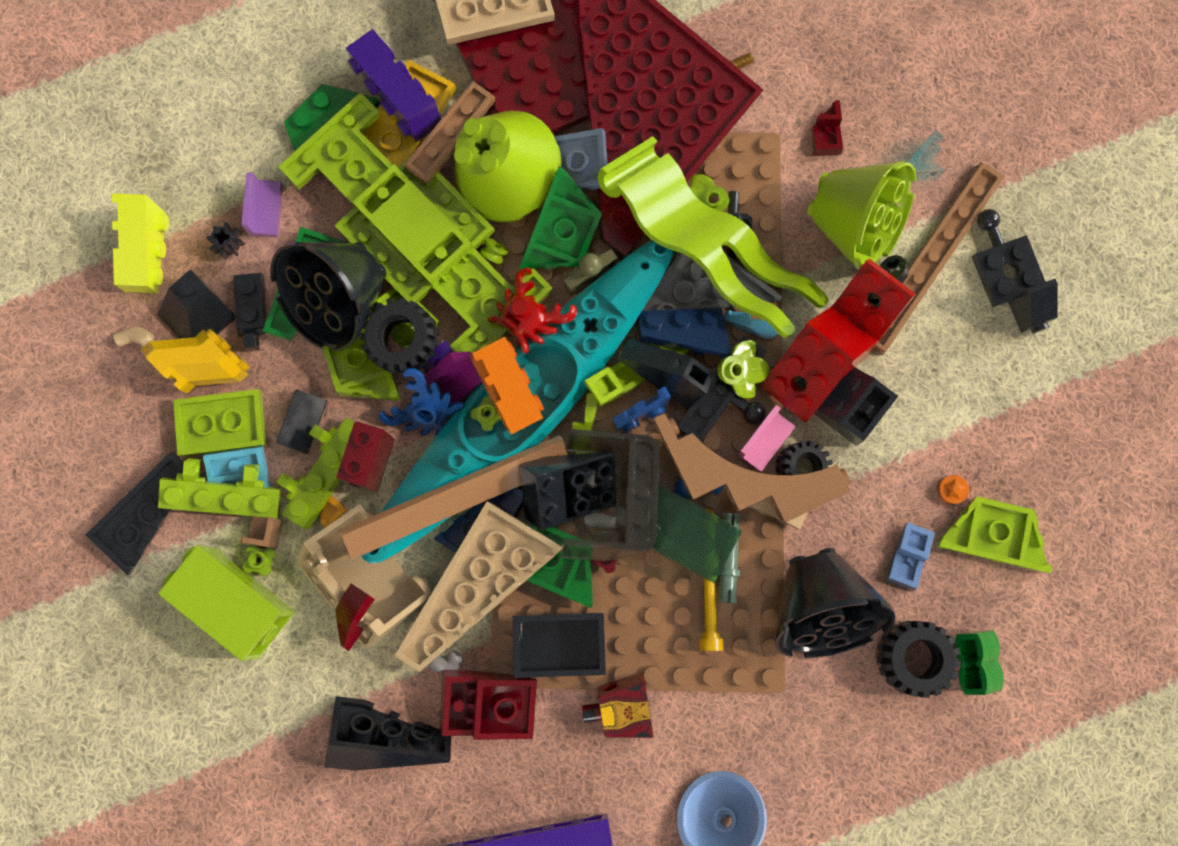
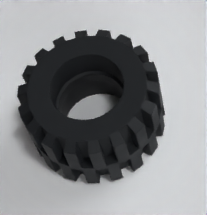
(381, 324)
(942, 662)

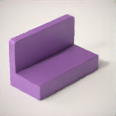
(262, 206)

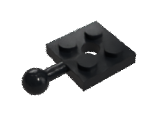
(992, 261)

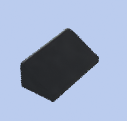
(301, 417)

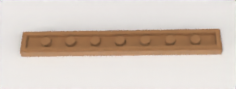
(944, 242)
(443, 501)

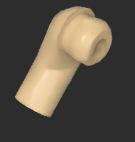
(136, 334)

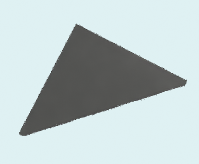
(689, 287)

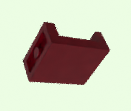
(366, 457)

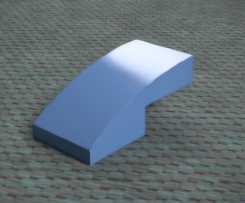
(910, 556)

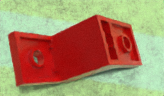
(837, 340)

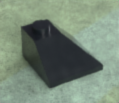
(193, 307)

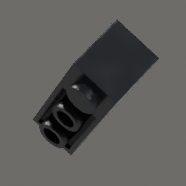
(680, 374)

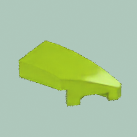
(590, 414)

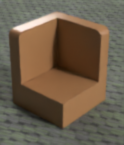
(263, 532)

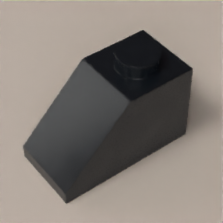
(1036, 307)

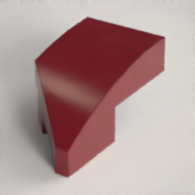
(827, 132)
(349, 613)

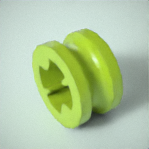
(494, 251)

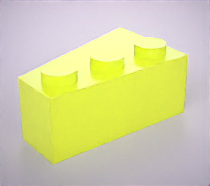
(140, 243)

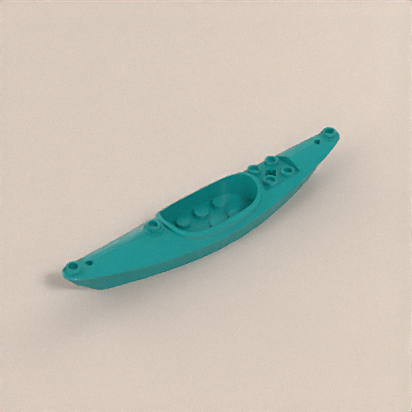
(555, 376)

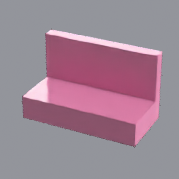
(766, 440)

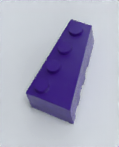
(392, 82)

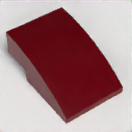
(487, 705)

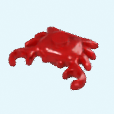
(527, 317)

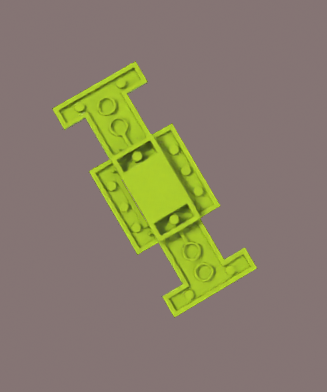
(424, 222)

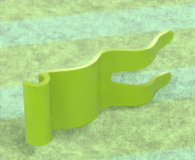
(683, 223)

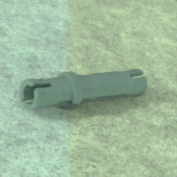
(729, 574)

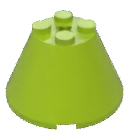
(505, 164)
(860, 209)

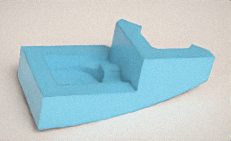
(755, 327)

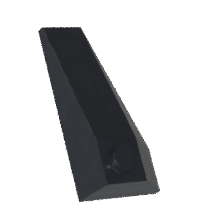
(374, 740)

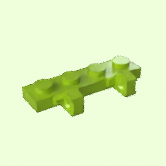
(312, 493)
(195, 494)

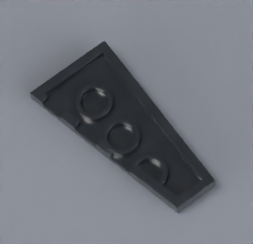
(136, 519)

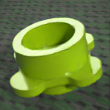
(478, 413)
(266, 556)

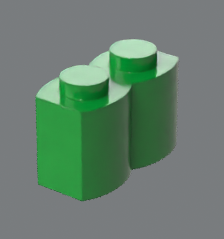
(979, 668)

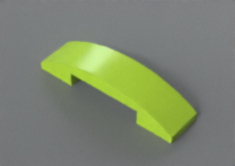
(618, 380)

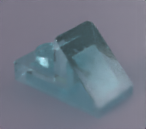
(922, 160)

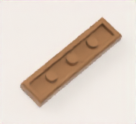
(442, 139)

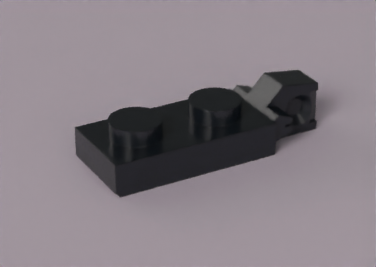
(250, 308)

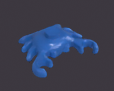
(427, 408)

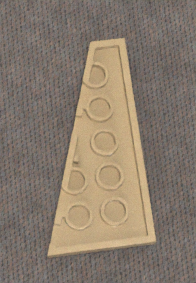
(484, 571)

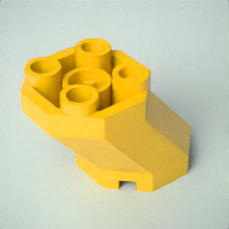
(196, 360)

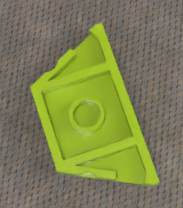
(357, 375)
(998, 534)

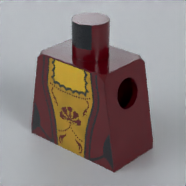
(622, 708)

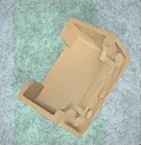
(332, 571)

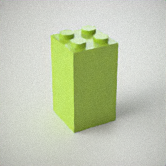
(226, 602)

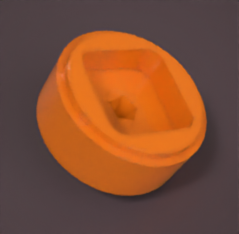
(953, 489)

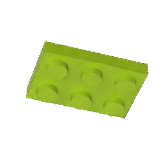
(219, 422)

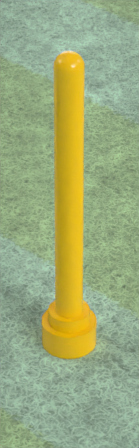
(710, 639)

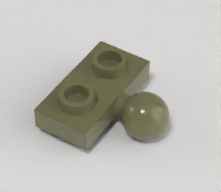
(590, 269)

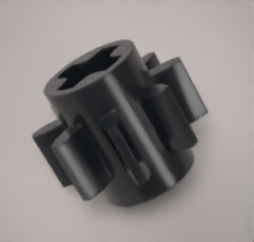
(230, 246)

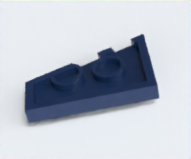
(687, 328)

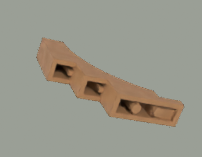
(706, 471)

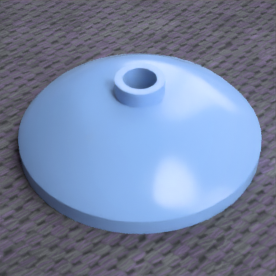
(711, 801)

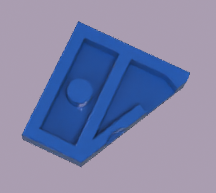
(652, 407)

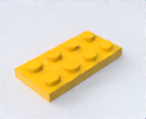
(384, 131)

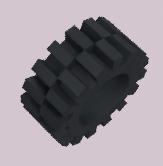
(802, 449)

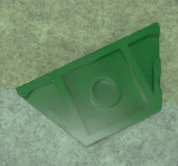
(317, 111)
(562, 226)
(565, 575)

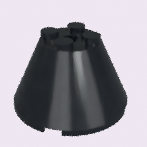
(327, 289)
(828, 607)

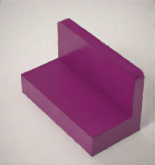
(455, 375)

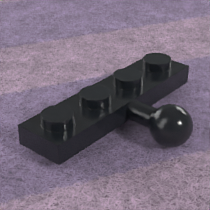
(709, 407)

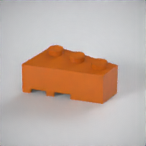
(507, 385)

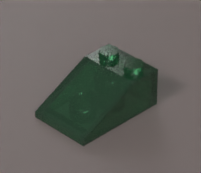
(693, 536)

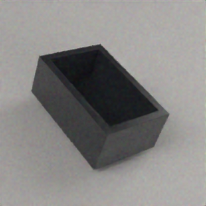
(559, 645)

